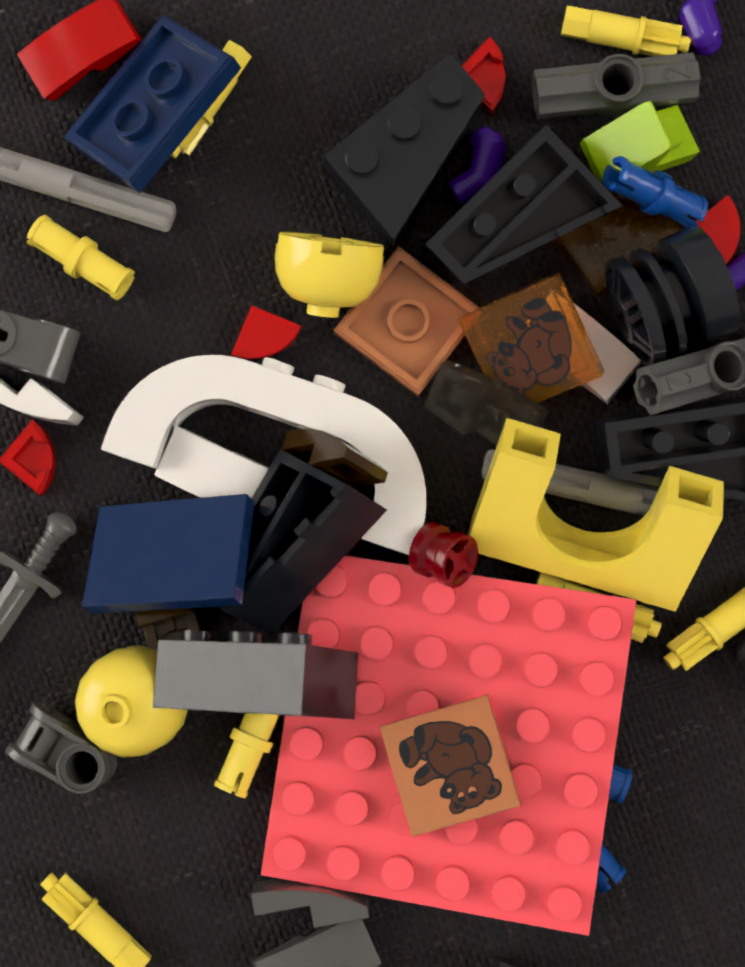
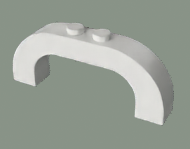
(178, 389)

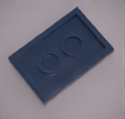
(152, 103)
(170, 555)

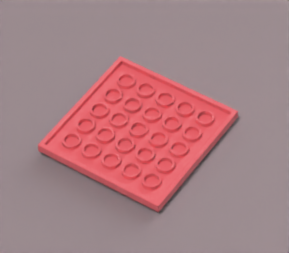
(556, 691)

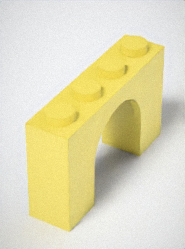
(642, 562)

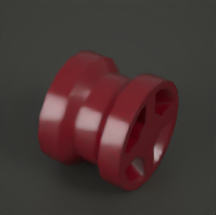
(443, 554)

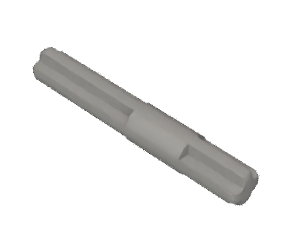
(86, 190)
(595, 488)

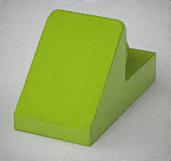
(644, 137)

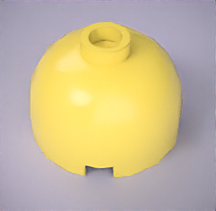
(327, 270)
(117, 704)

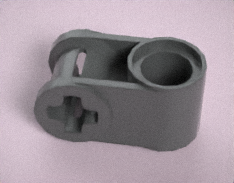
(37, 347)
(52, 747)

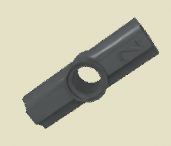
(580, 88)
(691, 377)

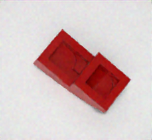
(78, 44)

